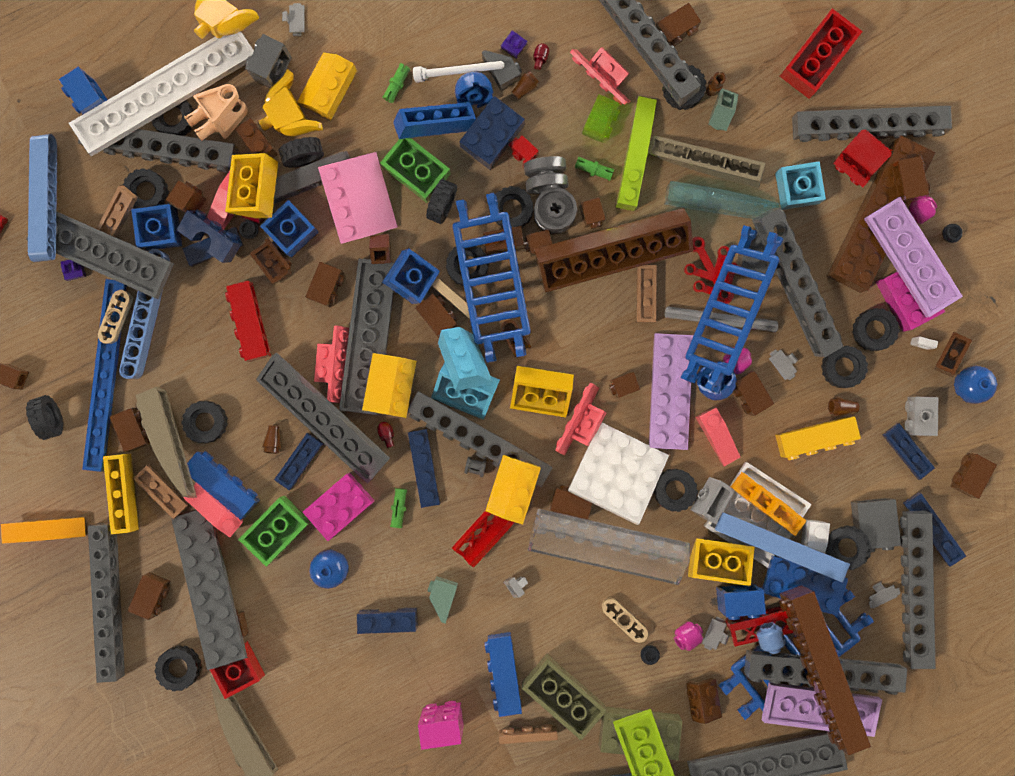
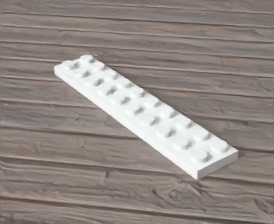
(161, 91)

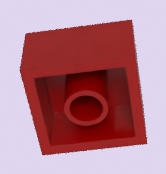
(239, 674)

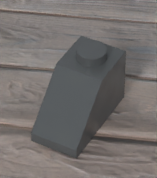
(508, 75)

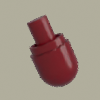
(540, 55)
(386, 433)

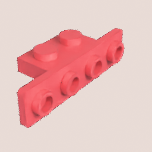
(606, 70)
(331, 363)
(583, 423)

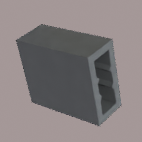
(879, 521)

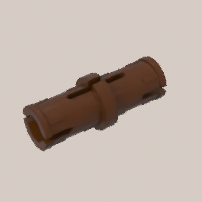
(715, 84)

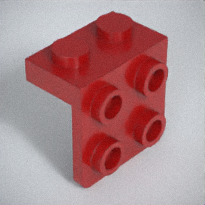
(862, 158)

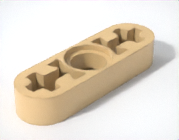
(451, 296)
(115, 332)
(638, 625)

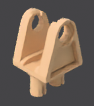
(218, 110)

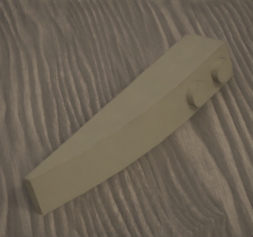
(708, 161)
(164, 438)
(241, 736)

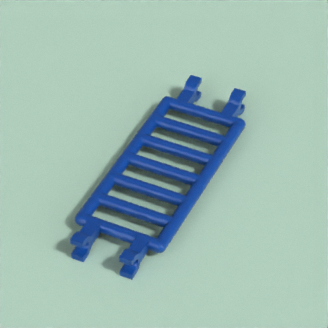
(742, 248)
(518, 293)
(757, 701)

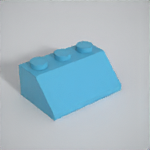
(463, 359)
(471, 400)

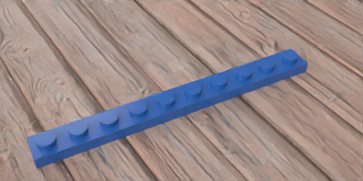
(102, 387)

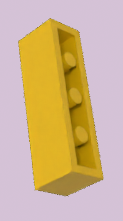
(817, 437)
(120, 493)

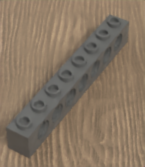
(656, 61)
(937, 115)
(169, 144)
(797, 294)
(422, 401)
(106, 603)
(925, 656)
(893, 683)

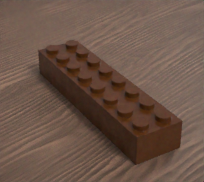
(614, 250)
(860, 251)
(824, 670)

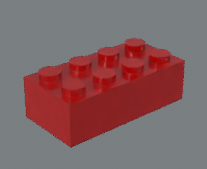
(820, 53)

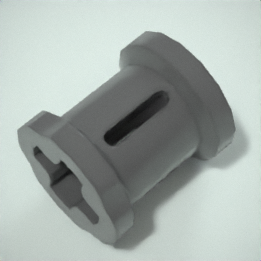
(475, 467)

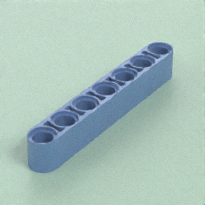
(42, 198)
(136, 324)
(782, 547)

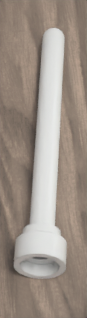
(421, 74)

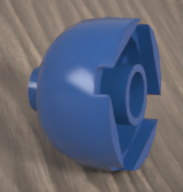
(474, 88)
(975, 384)
(727, 385)
(328, 569)

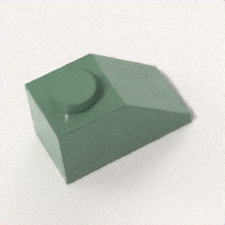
(723, 110)
(442, 596)

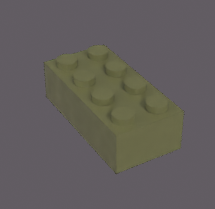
(563, 697)
(668, 725)

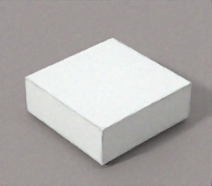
(924, 343)

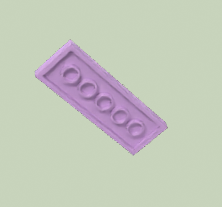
(913, 257)
(670, 393)
(797, 708)

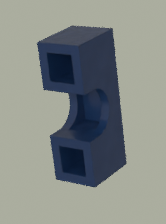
(223, 244)
(387, 622)

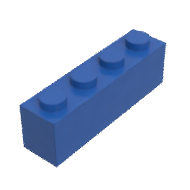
(434, 120)
(221, 485)
(504, 674)

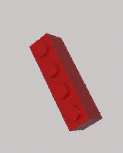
(248, 321)

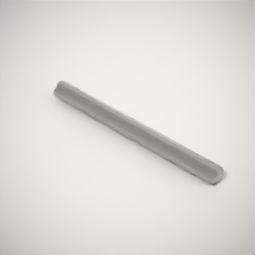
(732, 320)

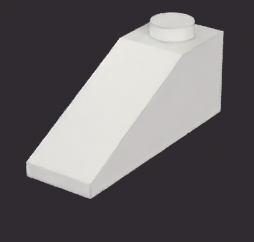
(815, 535)

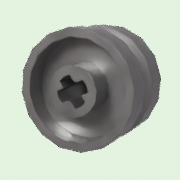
(545, 174)
(556, 199)

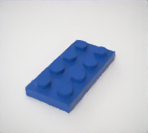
(785, 575)

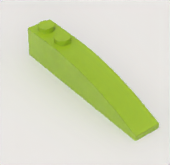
(636, 154)

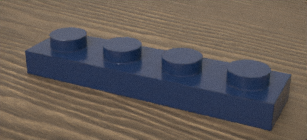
(424, 468)
(942, 539)

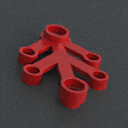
(712, 272)

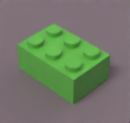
(415, 168)
(275, 530)

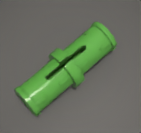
(396, 83)
(594, 168)
(398, 508)

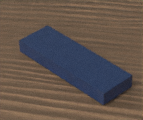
(198, 252)
(908, 451)
(298, 461)

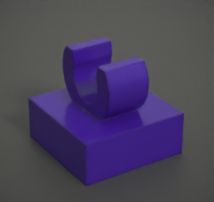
(514, 44)
(72, 270)

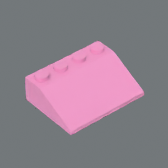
(358, 197)

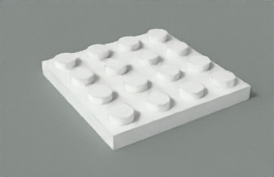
(618, 473)
(747, 512)

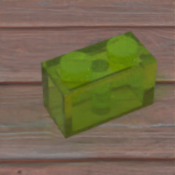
(600, 119)

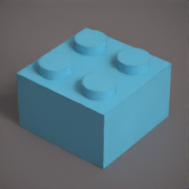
(800, 185)

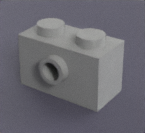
(922, 416)
(712, 500)

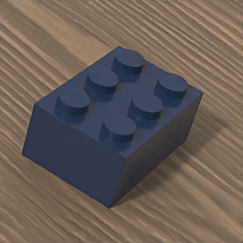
(492, 132)

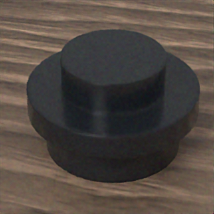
(248, 229)
(952, 233)
(650, 654)

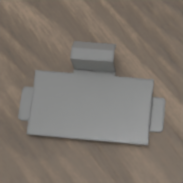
(295, 18)
(784, 363)
(883, 595)
(715, 634)

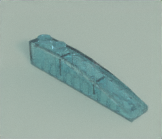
(716, 200)

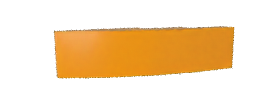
(768, 504)
(43, 530)

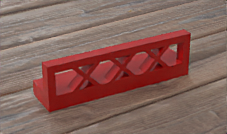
(483, 542)
(772, 615)

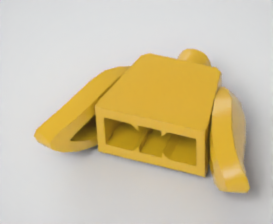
(221, 18)
(284, 110)

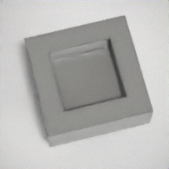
(515, 586)

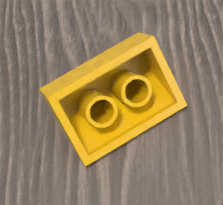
(327, 85)
(252, 185)
(389, 385)
(542, 391)
(513, 489)
(721, 562)

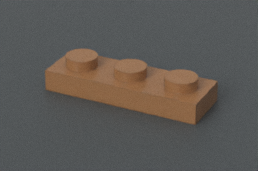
(117, 211)
(646, 293)
(161, 491)
(528, 734)

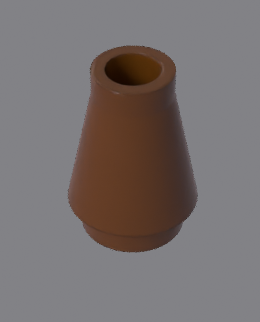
(525, 85)
(842, 406)
(272, 440)

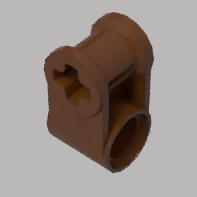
(510, 342)

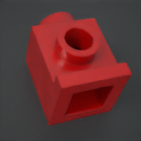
(523, 149)

